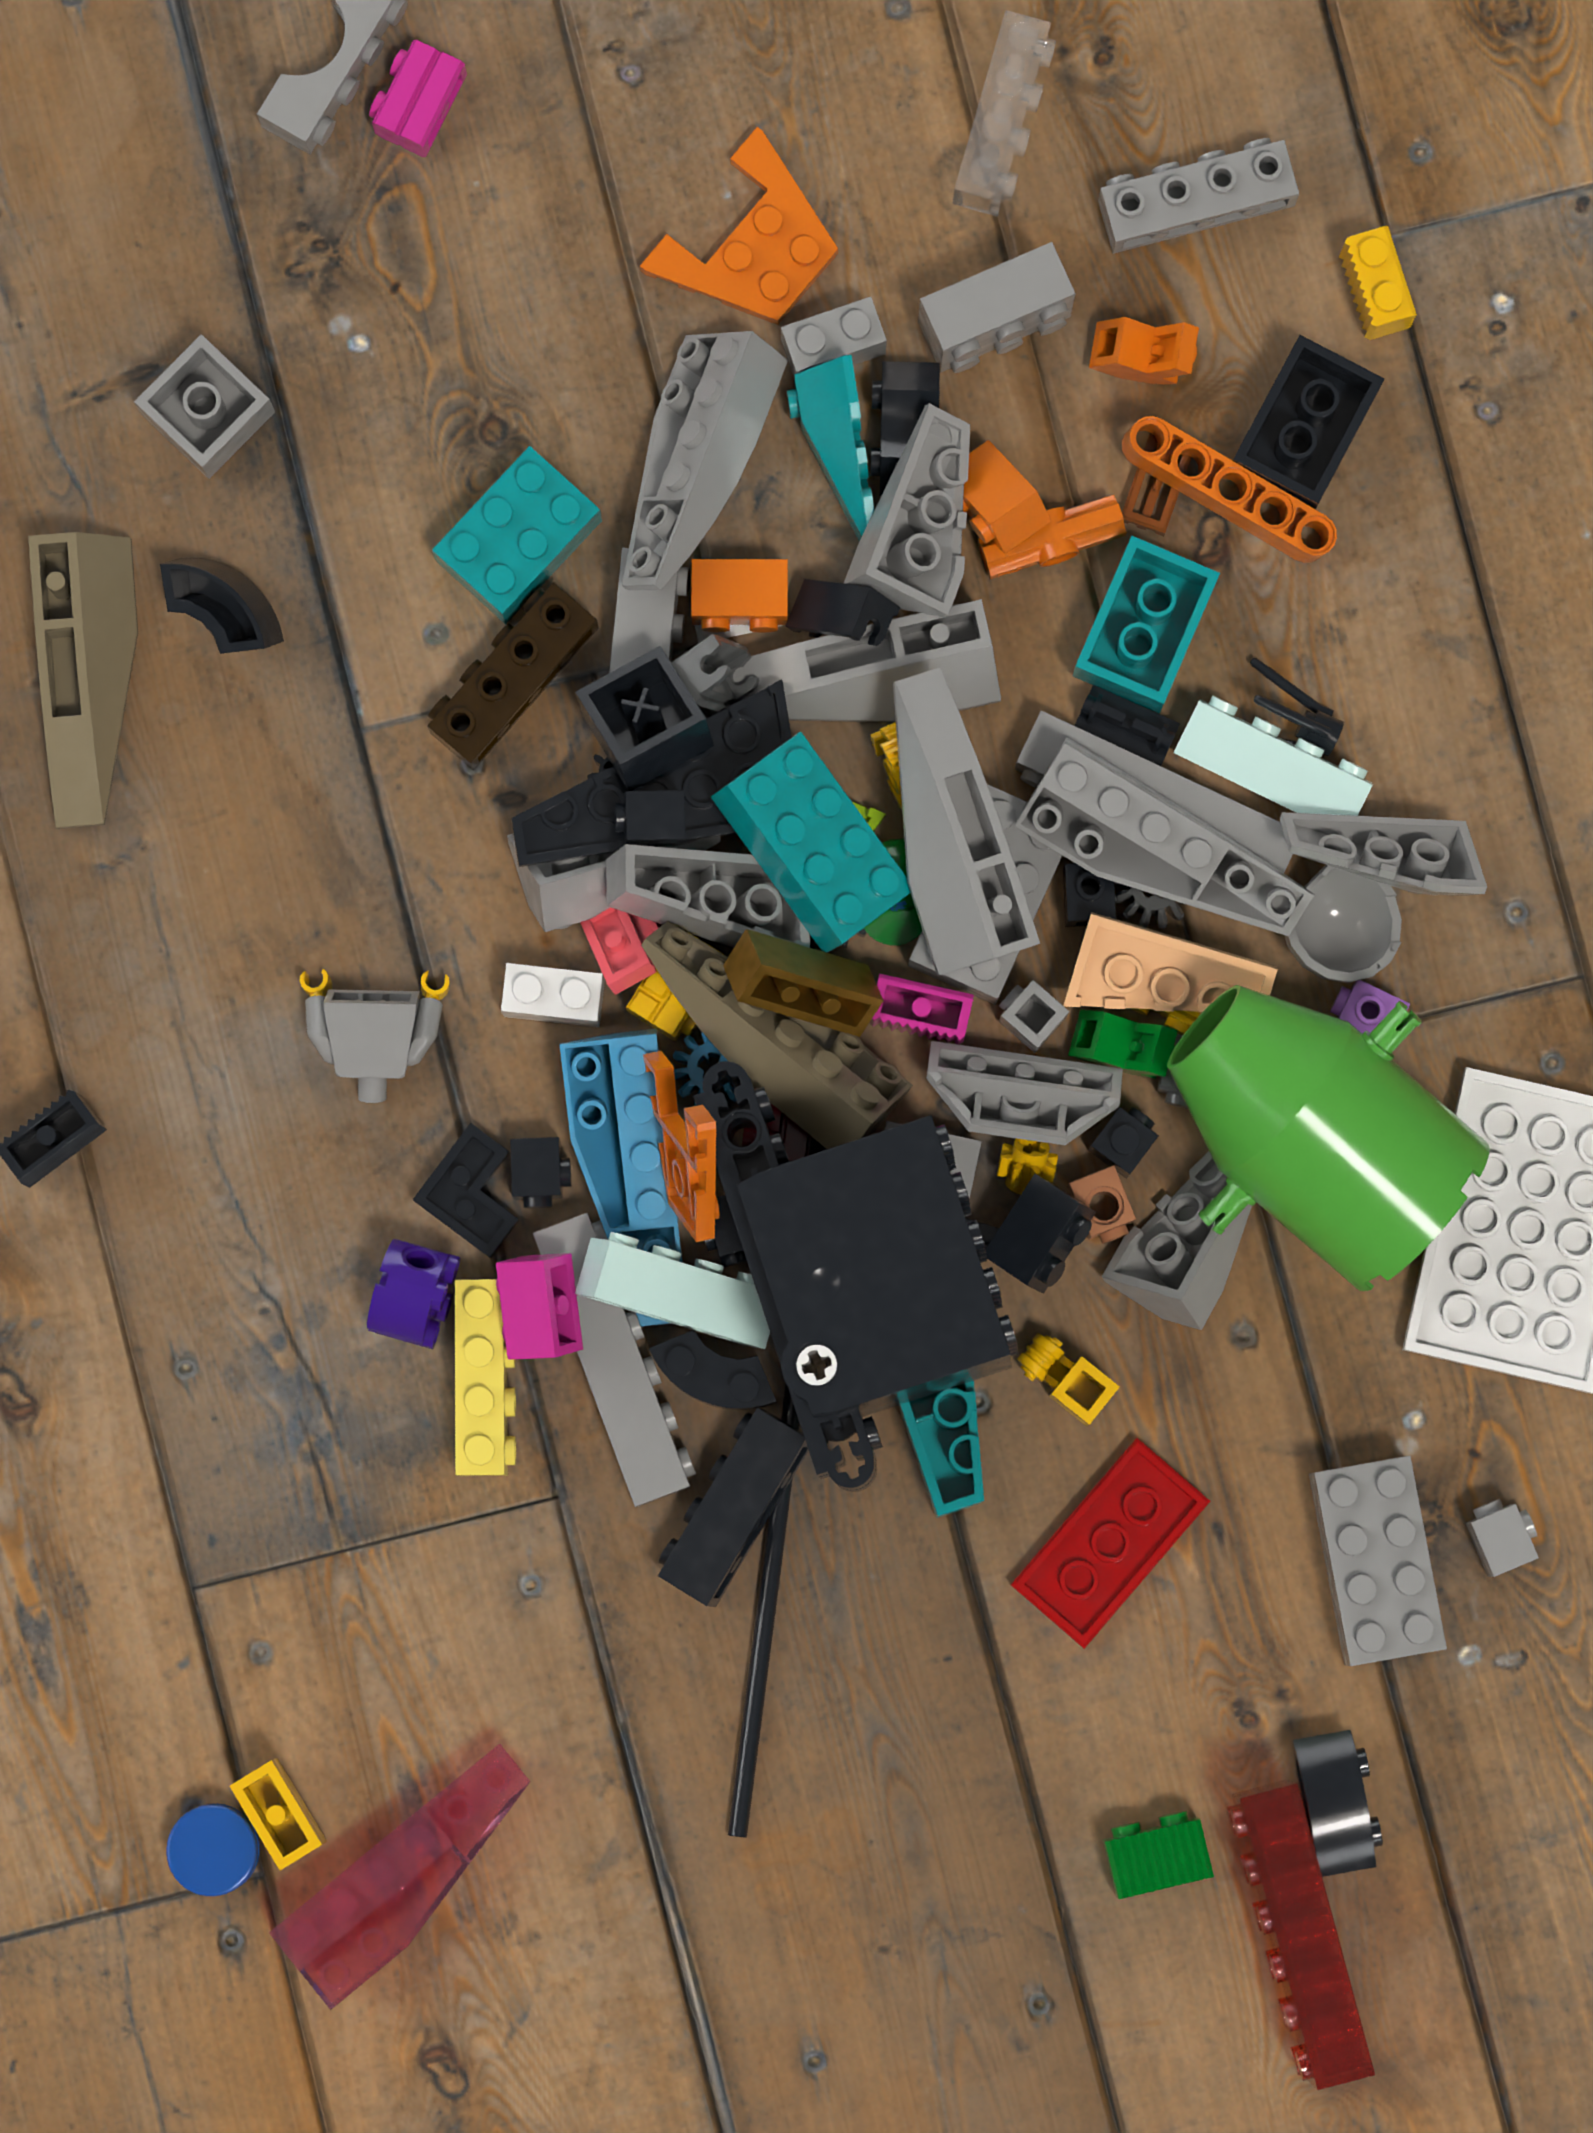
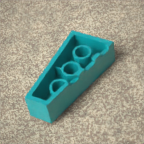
(947, 1447)

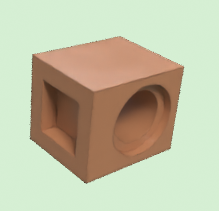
(1106, 1183)

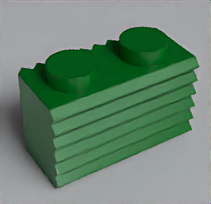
(1157, 1856)

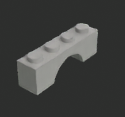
(303, 105)

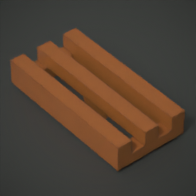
(1145, 521)

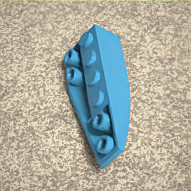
(619, 1137)

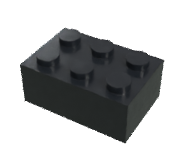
(1308, 420)

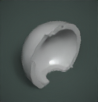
(1347, 927)

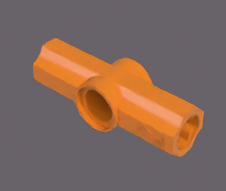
(1060, 539)

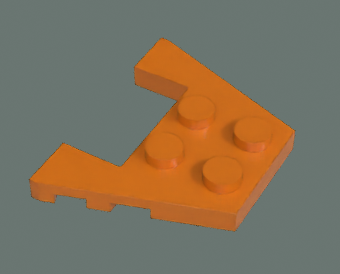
(768, 255)
(686, 1153)

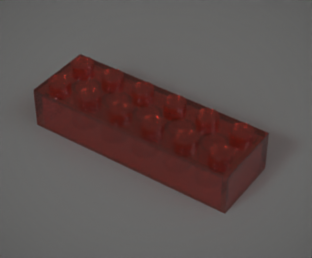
(1302, 1935)

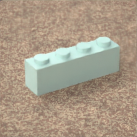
(1270, 765)
(672, 1290)

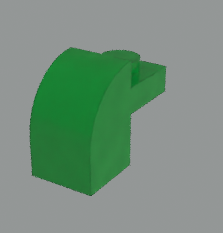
(1122, 1043)

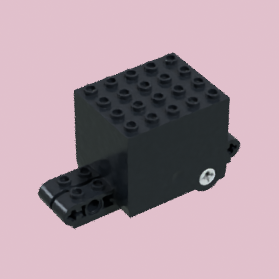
(859, 1270)

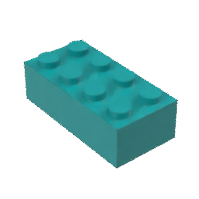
(812, 843)

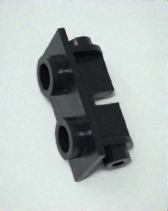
(1127, 725)

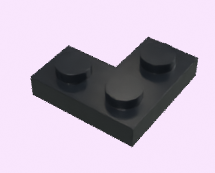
(456, 1194)

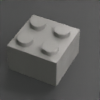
(204, 406)

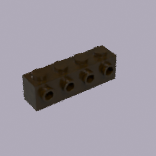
(512, 675)

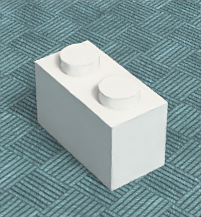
(552, 995)

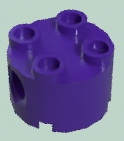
(412, 1293)

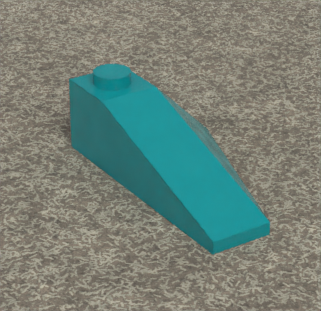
(831, 424)

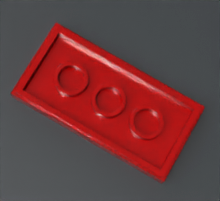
(1110, 1543)

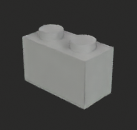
(833, 334)

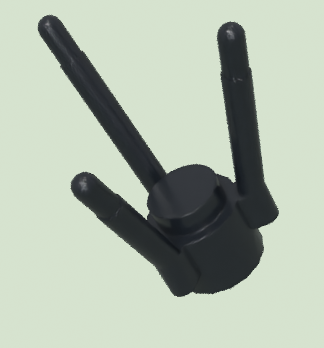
(1313, 727)

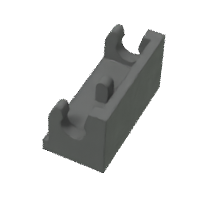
(709, 672)

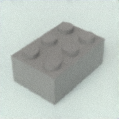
(997, 309)

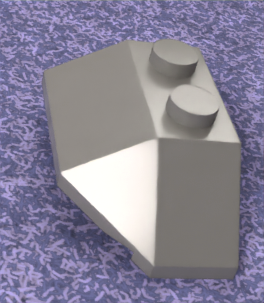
(1022, 1092)

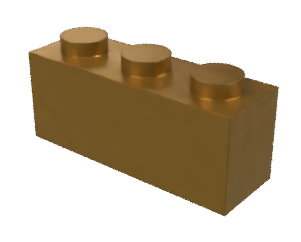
(802, 983)

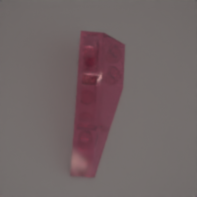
(398, 1884)

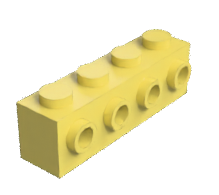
(481, 1383)

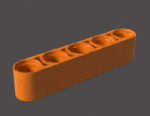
(1252, 489)

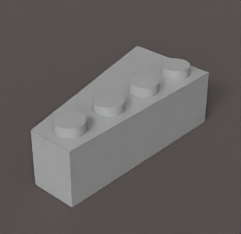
(700, 893)

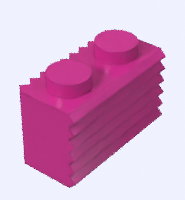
(923, 1009)

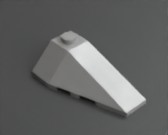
(1399, 852)
(574, 888)
(1175, 1259)

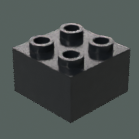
(644, 718)

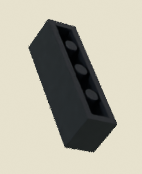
(734, 1508)

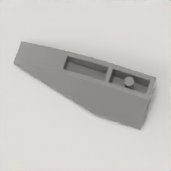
(699, 448)
(854, 680)
(953, 835)
(1153, 844)

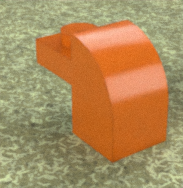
(1143, 351)

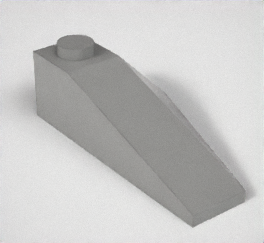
(917, 526)

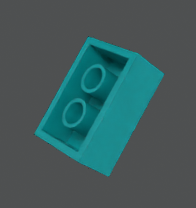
(517, 534)
(1145, 624)

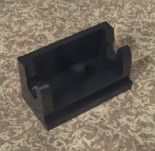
(841, 611)

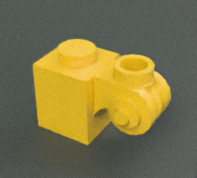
(1076, 1386)

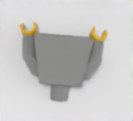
(372, 1031)

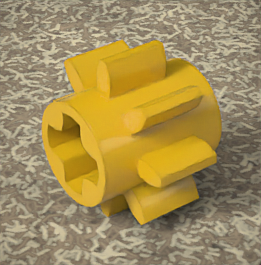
(1024, 1160)

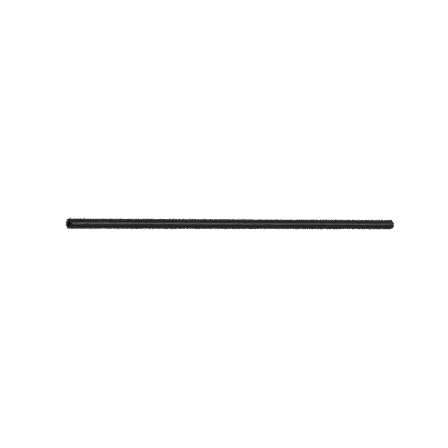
(761, 1646)

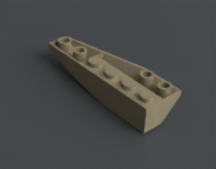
(84, 663)
(808, 1070)

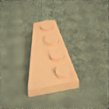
(1148, 969)

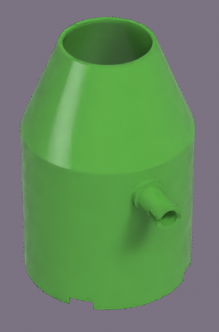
(1324, 1130)

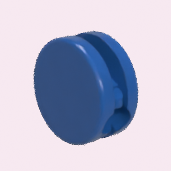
(213, 1849)

